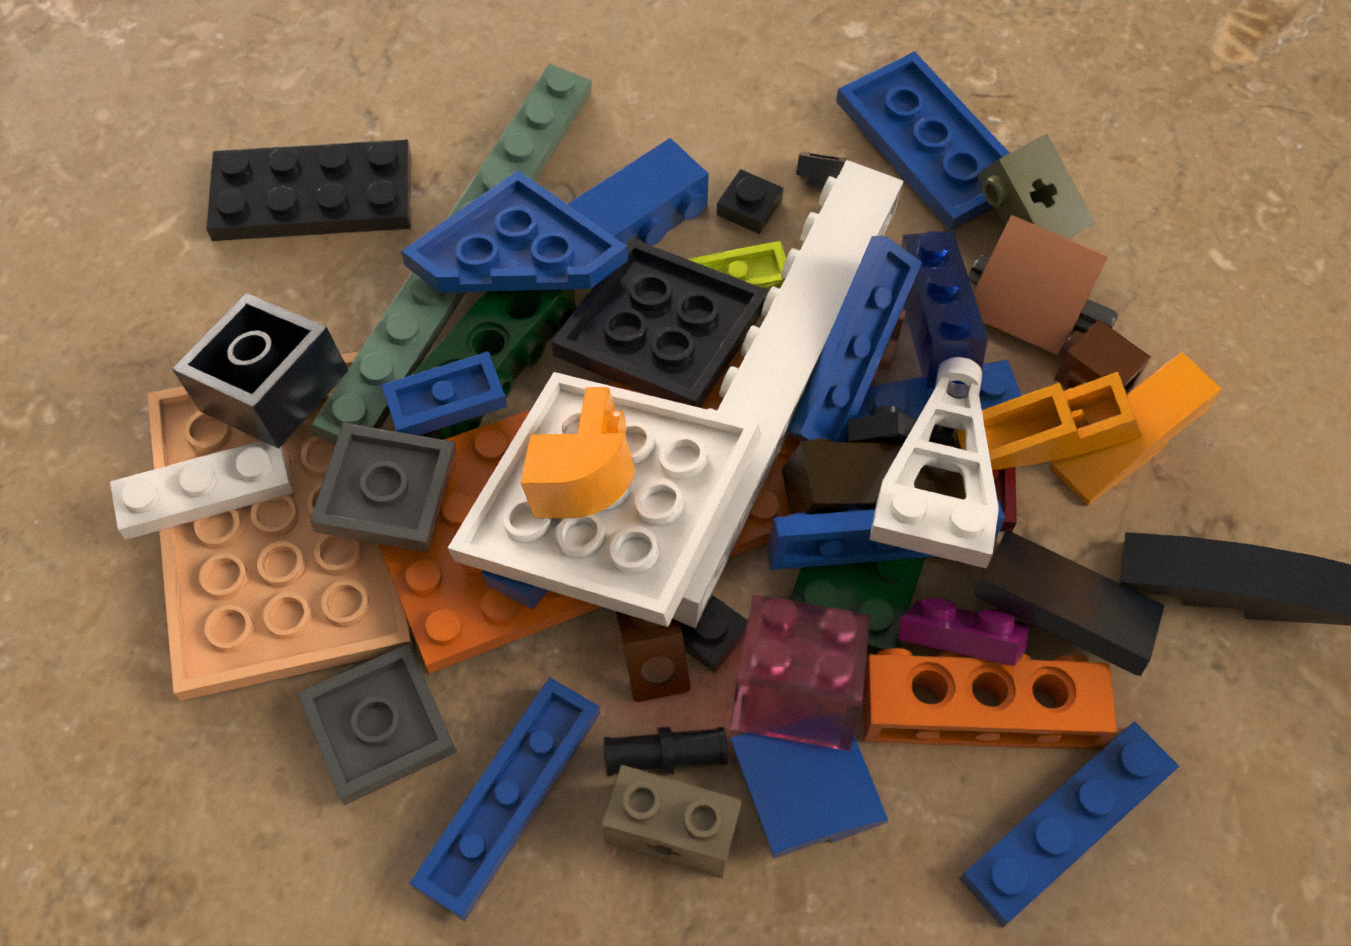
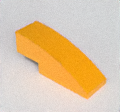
(1162, 409)
(1058, 423)

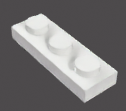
(199, 488)

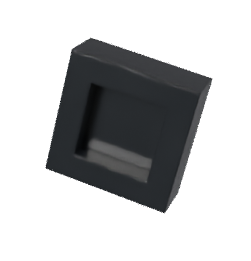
(818, 168)
(749, 201)
(882, 424)
(715, 634)

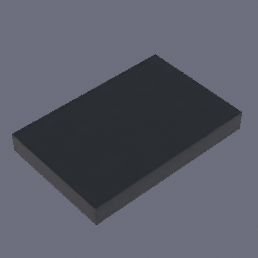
(1072, 602)

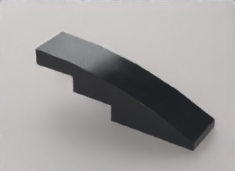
(1236, 575)

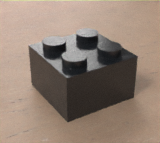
(261, 369)

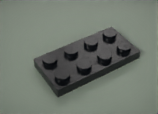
(310, 190)

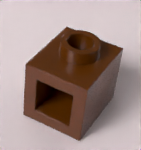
(1099, 354)

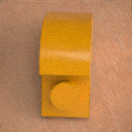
(581, 470)

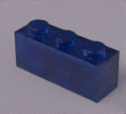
(942, 305)

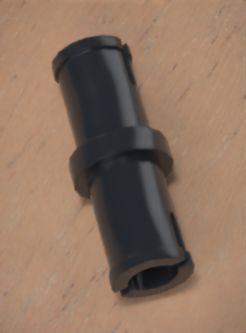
(666, 750)

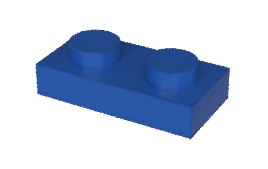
(445, 395)

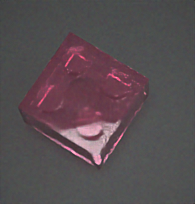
(801, 672)

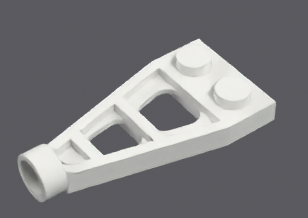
(935, 521)

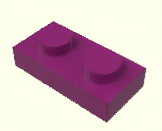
(982, 635)

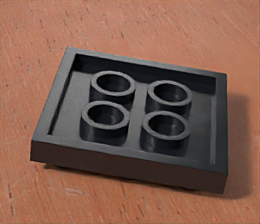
(661, 325)

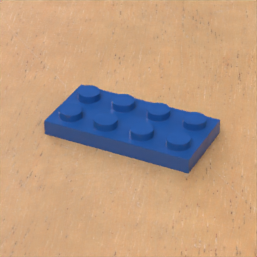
(925, 135)

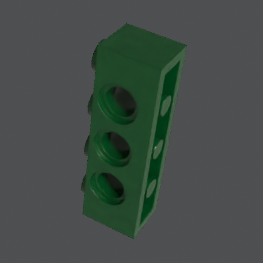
(494, 327)

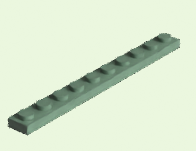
(418, 309)

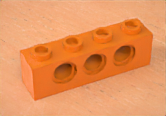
(1079, 687)

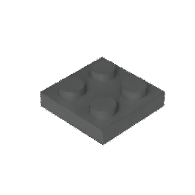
(384, 487)
(376, 724)

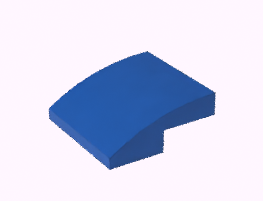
(807, 791)

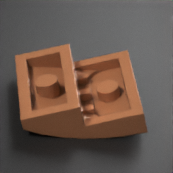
(1037, 284)

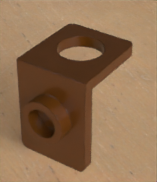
(648, 640)

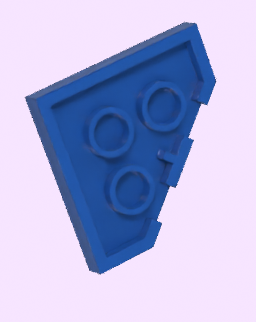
(515, 242)

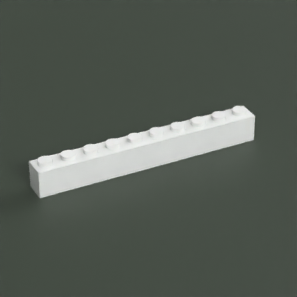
(789, 343)

